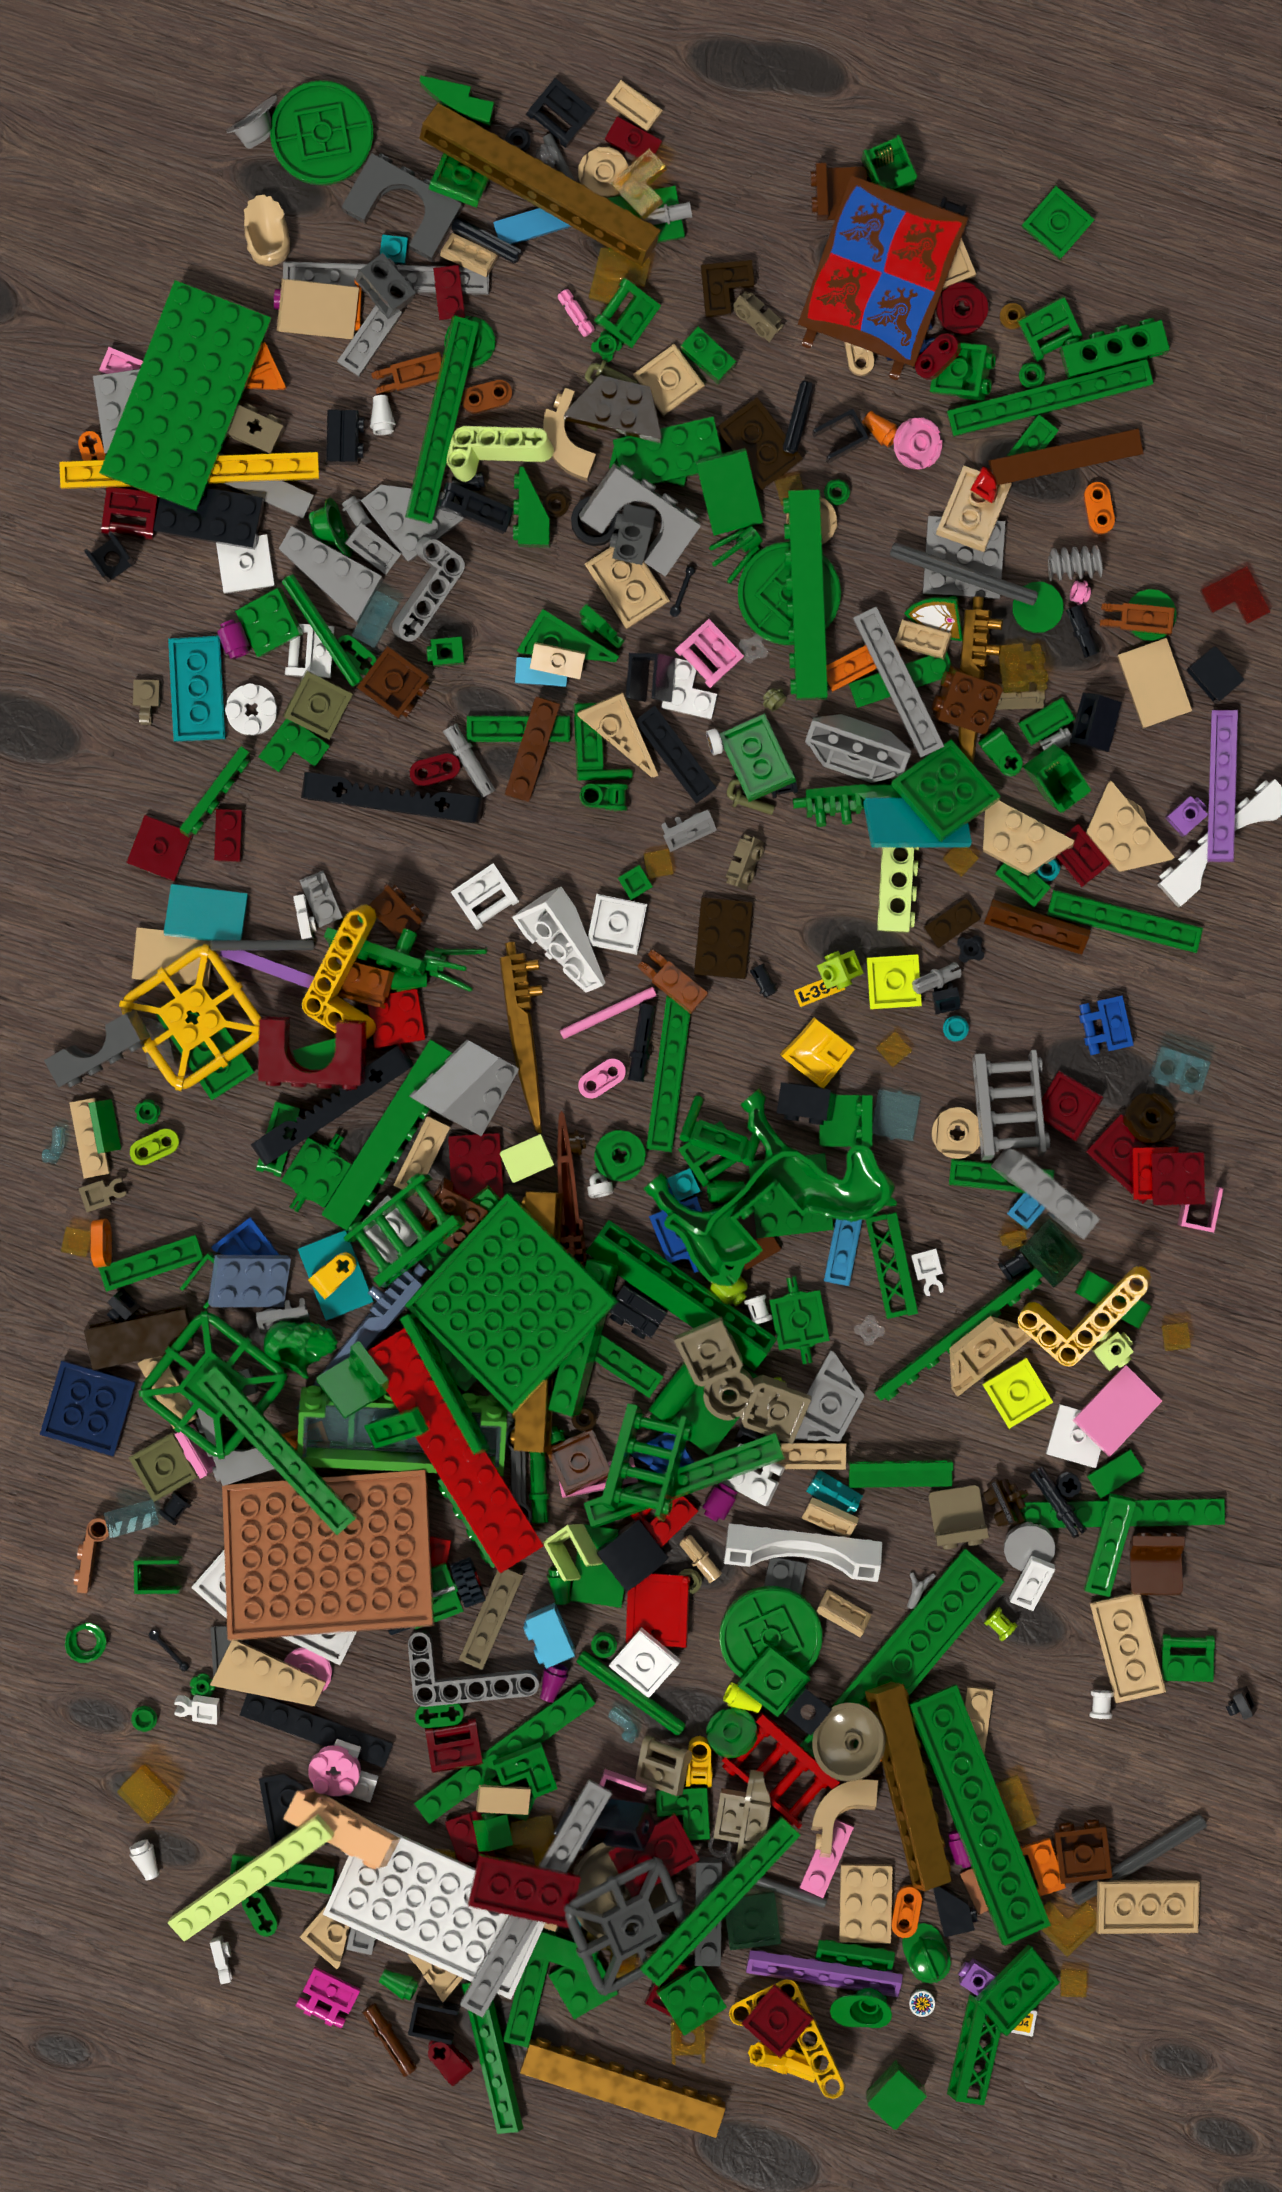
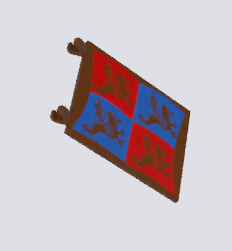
(882, 272)

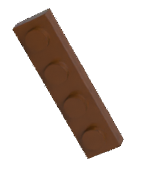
(532, 748)
(1037, 927)

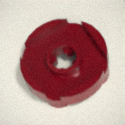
(972, 298)

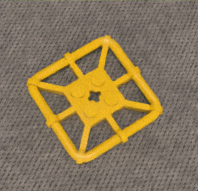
(209, 1022)

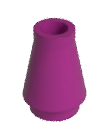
(552, 1682)

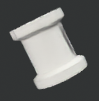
(758, 1309)
(1101, 1704)

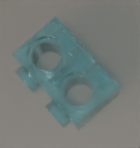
(1181, 1063)

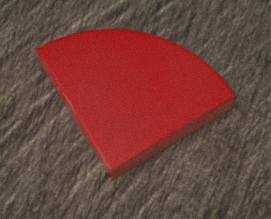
(985, 485)

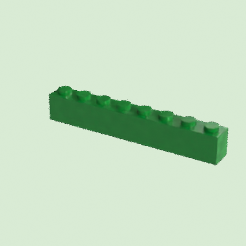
(807, 595)
(384, 1142)
(678, 1291)

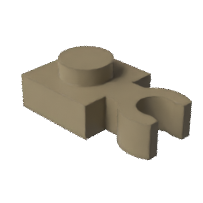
(98, 1195)

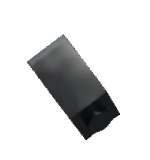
(954, 1912)

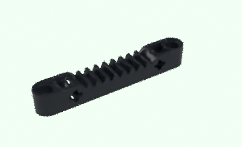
(461, 809)
(274, 1145)

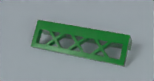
(901, 1264)
(900, 1473)
(967, 2055)

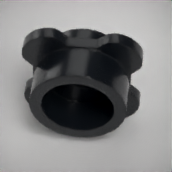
(966, 955)

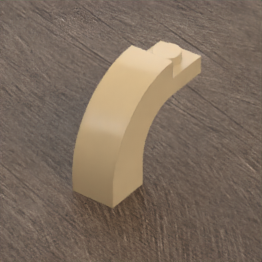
(566, 455)
(847, 1796)

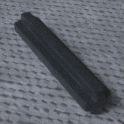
(486, 240)
(798, 417)

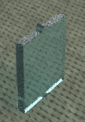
(895, 1115)

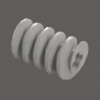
(1074, 562)

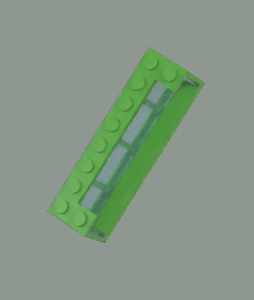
(341, 1442)

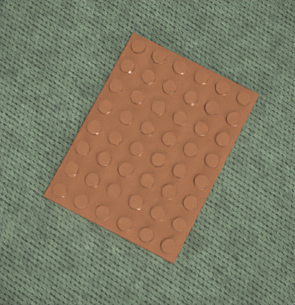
(302, 1579)

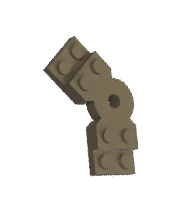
(761, 1402)

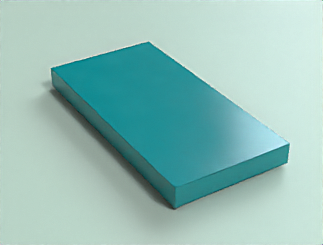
(196, 688)
(896, 825)

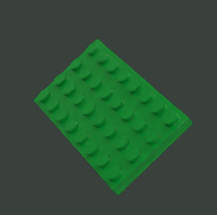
(185, 395)

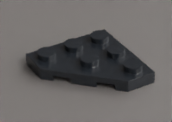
(277, 1795)

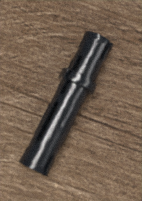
(641, 1043)
(1064, 1511)

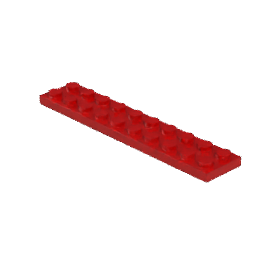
(467, 1476)

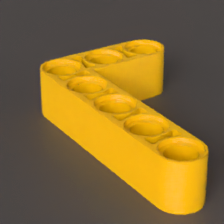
(337, 973)
(1091, 1322)
(810, 2053)

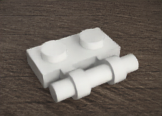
(756, 1484)

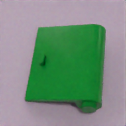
(686, 1399)

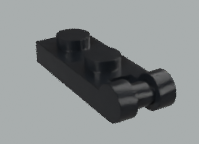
(476, 508)

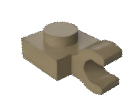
(146, 695)

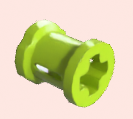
(1000, 1624)

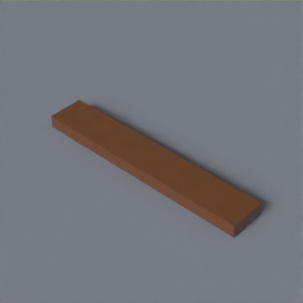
(1066, 457)

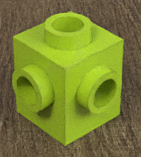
(835, 972)

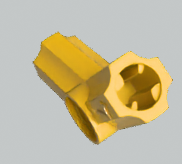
(792, 2061)

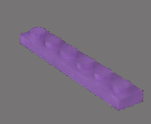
(1222, 786)
(823, 1973)

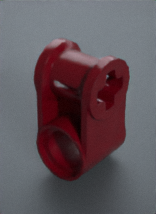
(451, 2063)

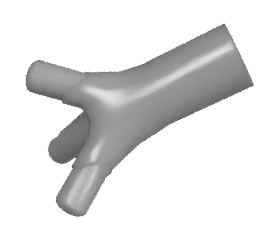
(917, 1589)

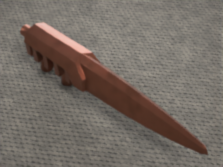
(571, 1226)

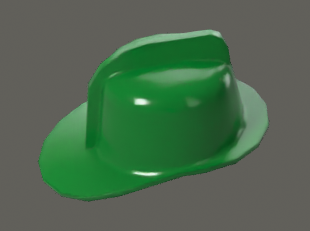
(328, 526)
(927, 1954)
(863, 2009)

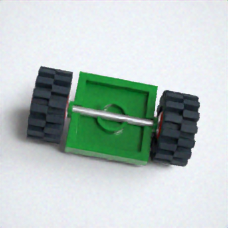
(445, 1595)

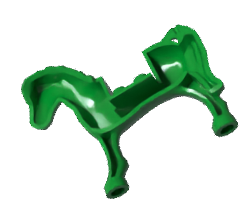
(717, 1236)

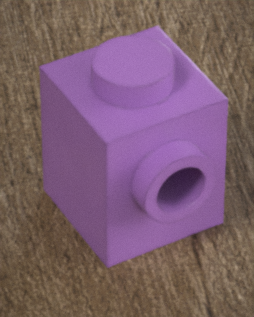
(1187, 815)
(975, 1976)

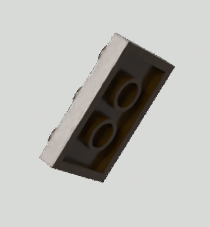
(763, 440)
(723, 938)

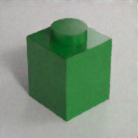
(492, 1832)

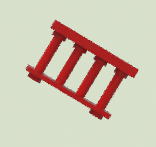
(803, 1763)

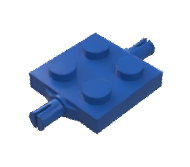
(671, 1243)

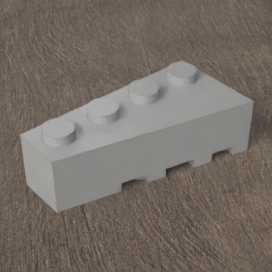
(335, 574)

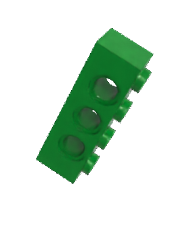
(1155, 345)

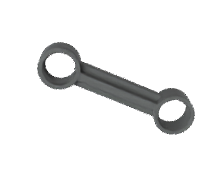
(518, 1475)

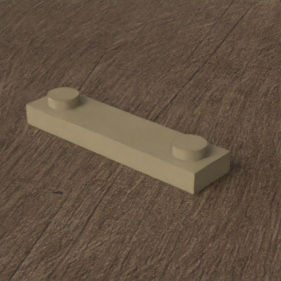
(490, 1618)

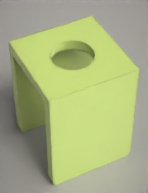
(527, 1158)
(560, 1555)

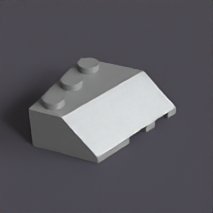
(468, 1087)

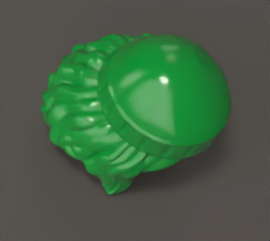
(298, 1345)

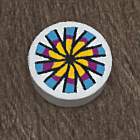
(714, 741)
(921, 2003)

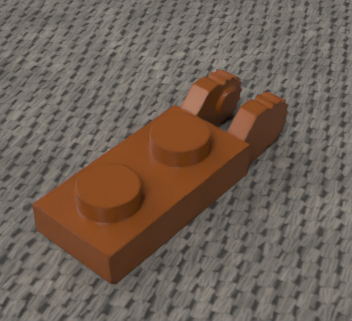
(410, 373)
(1140, 618)
(674, 983)

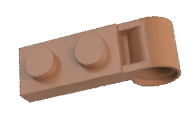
(86, 1554)

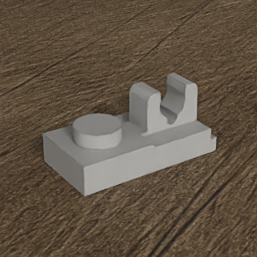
(372, 548)
(688, 831)
(321, 899)
(271, 1316)

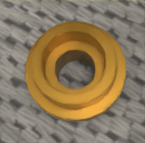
(1004, 319)

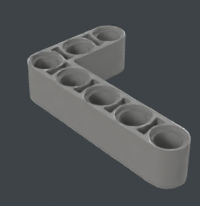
(463, 1682)

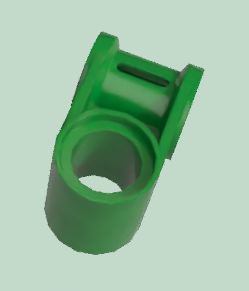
(998, 748)
(606, 796)

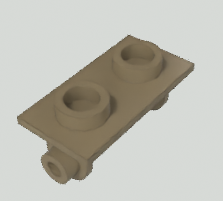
(748, 308)
(1022, 700)
(743, 873)

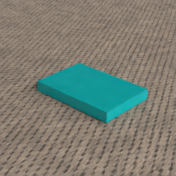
(205, 913)
(352, 1291)

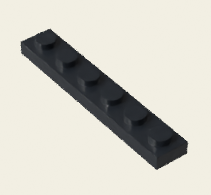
(314, 1727)

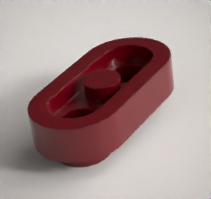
(938, 358)
(435, 770)

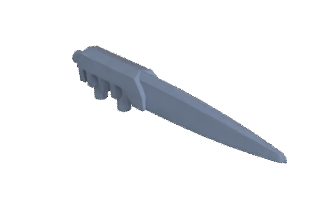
(383, 1313)

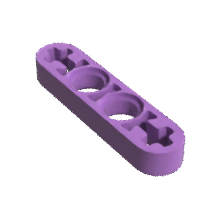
(269, 967)

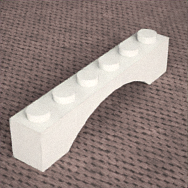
(1187, 876)
(854, 1557)

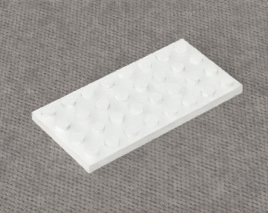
(424, 1911)

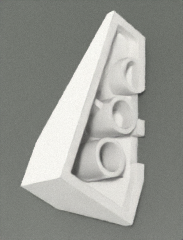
(559, 931)

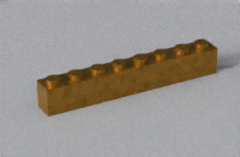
(909, 1788)
(623, 2087)

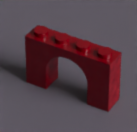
(279, 1065)

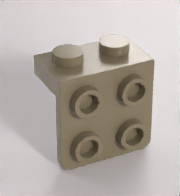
(957, 1516)

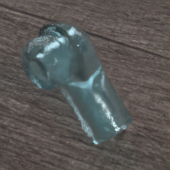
(57, 1146)
(626, 1723)

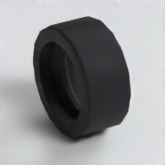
(582, 535)

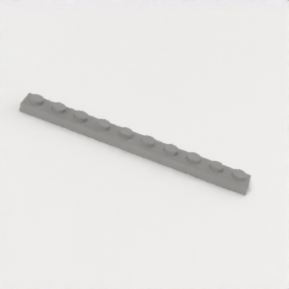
(517, 1929)

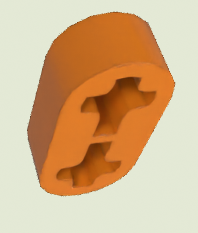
(98, 447)
(101, 1243)

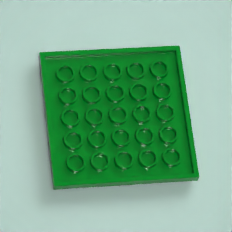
(511, 1303)

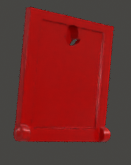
(661, 1606)

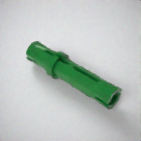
(538, 1487)

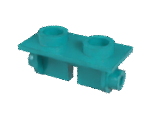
(834, 1492)

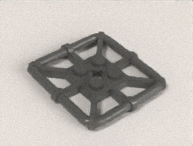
(615, 1921)

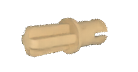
(700, 1558)

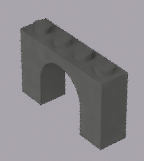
(382, 177)

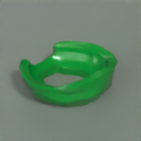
(85, 1656)

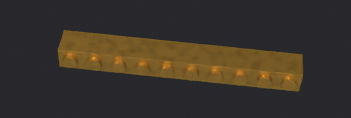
(539, 184)
(533, 1418)

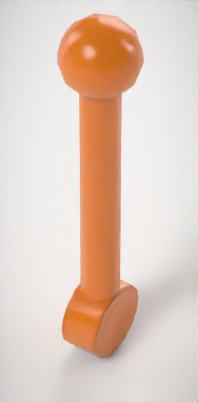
(358, 311)

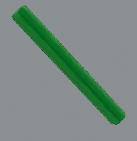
(322, 630)
(630, 1693)

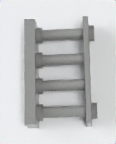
(988, 1118)

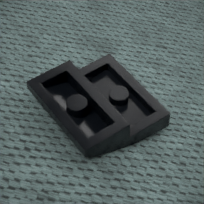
(632, 1554)

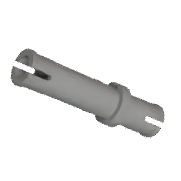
(468, 759)

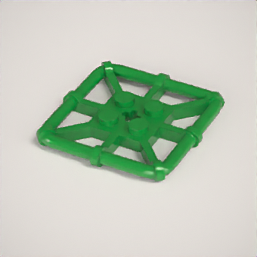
(196, 1395)

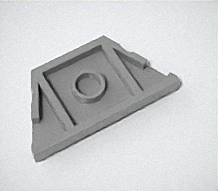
(832, 1403)

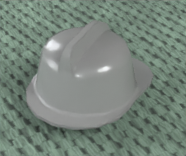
(255, 126)

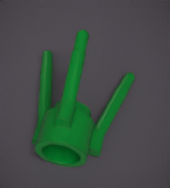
(746, 540)
(437, 962)

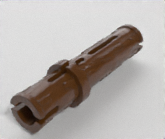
(384, 2032)

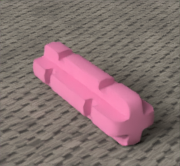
(576, 312)

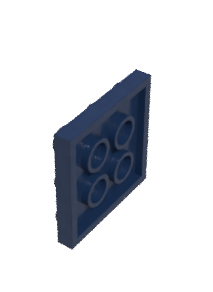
(87, 1408)

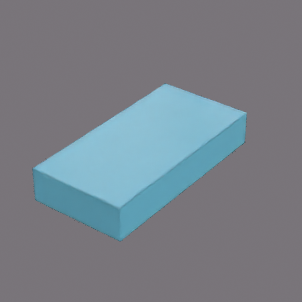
(525, 675)

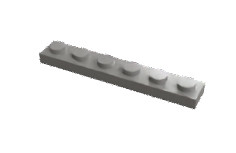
(898, 682)

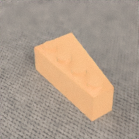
(352, 1831)

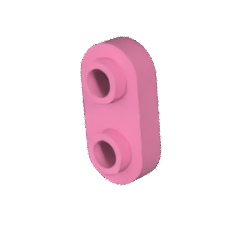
(601, 1078)

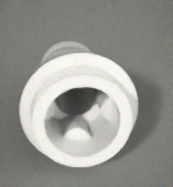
(382, 417)
(144, 1857)

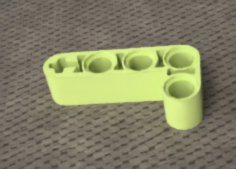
(495, 443)

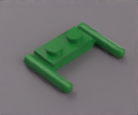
(590, 752)
(716, 1138)

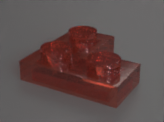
(1239, 589)

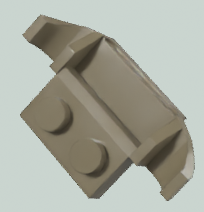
(744, 1815)

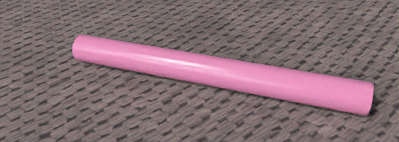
(608, 1012)

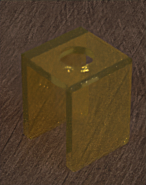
(146, 1794)
(679, 2048)

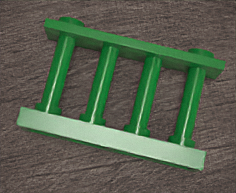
(426, 1240)
(628, 1445)

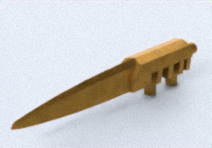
(974, 656)
(518, 1001)

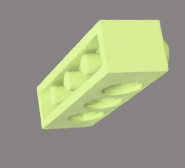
(887, 919)

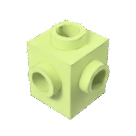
(1121, 1356)

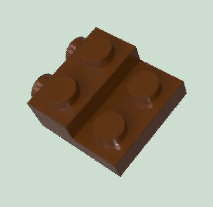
(394, 683)
(1082, 1852)

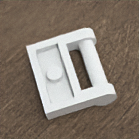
(317, 657)
(481, 888)

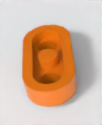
(1099, 507)
(906, 1910)

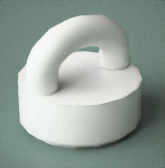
(601, 1189)

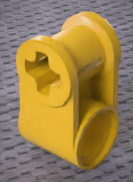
(330, 1277)
(700, 1767)

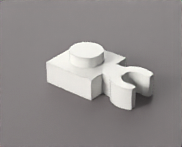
(306, 924)
(927, 1267)
(201, 1708)
(221, 1952)

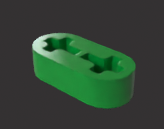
(360, 650)
(439, 1721)
(254, 1915)

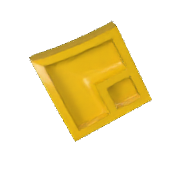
(818, 1052)

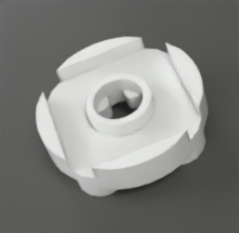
(253, 724)

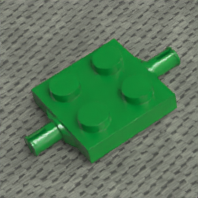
(316, 1172)
(799, 1320)

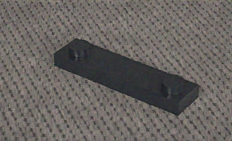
(675, 754)

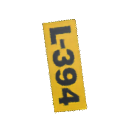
(814, 992)

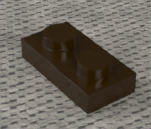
(952, 923)

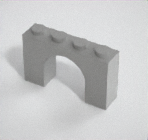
(622, 488)
(1031, 1179)
(241, 1462)

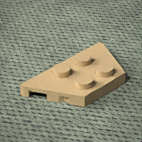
(1124, 834)
(1020, 839)
(983, 1351)

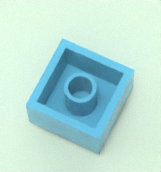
(550, 1636)

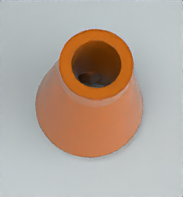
(882, 429)

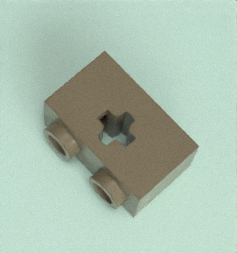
(263, 441)

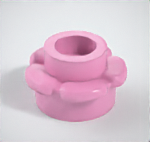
(1080, 592)

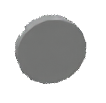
(1028, 1541)

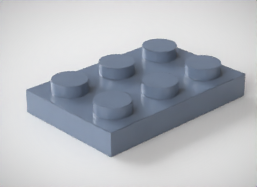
(249, 1281)

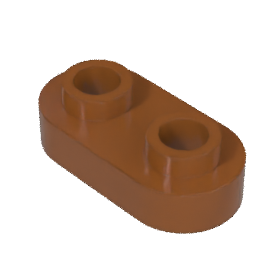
(486, 395)

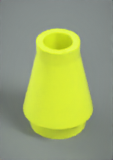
(740, 1699)

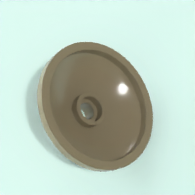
(835, 1740)

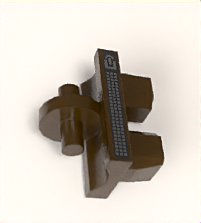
(1010, 1502)

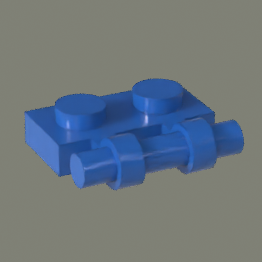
(1114, 1025)

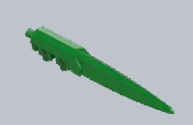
(841, 799)

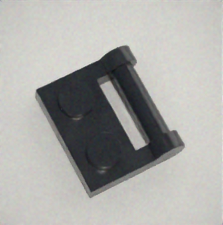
(566, 106)

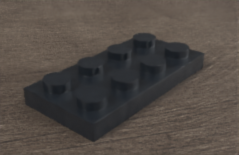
(220, 519)

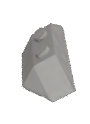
(857, 748)

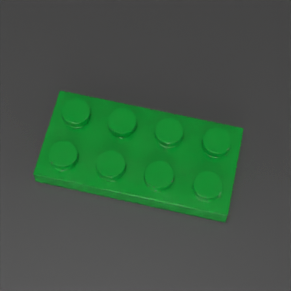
(675, 454)
(223, 1078)

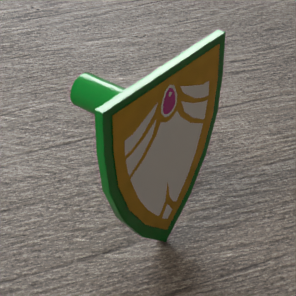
(937, 614)

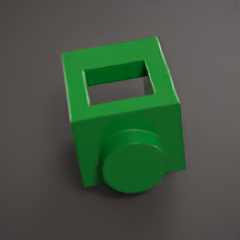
(454, 644)

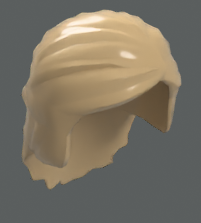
(266, 231)

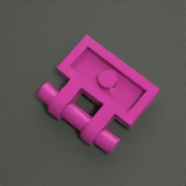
(330, 1990)

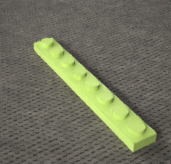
(251, 1877)

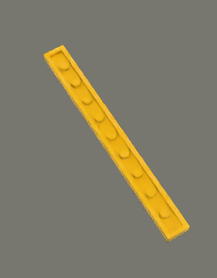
(226, 470)

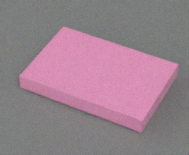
(1117, 1410)

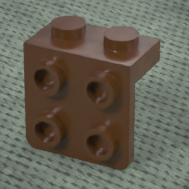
(830, 188)
(966, 700)
(1156, 1564)

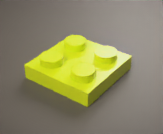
(891, 981)
(1017, 1393)

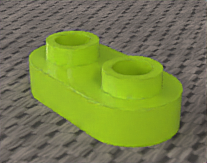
(155, 1147)

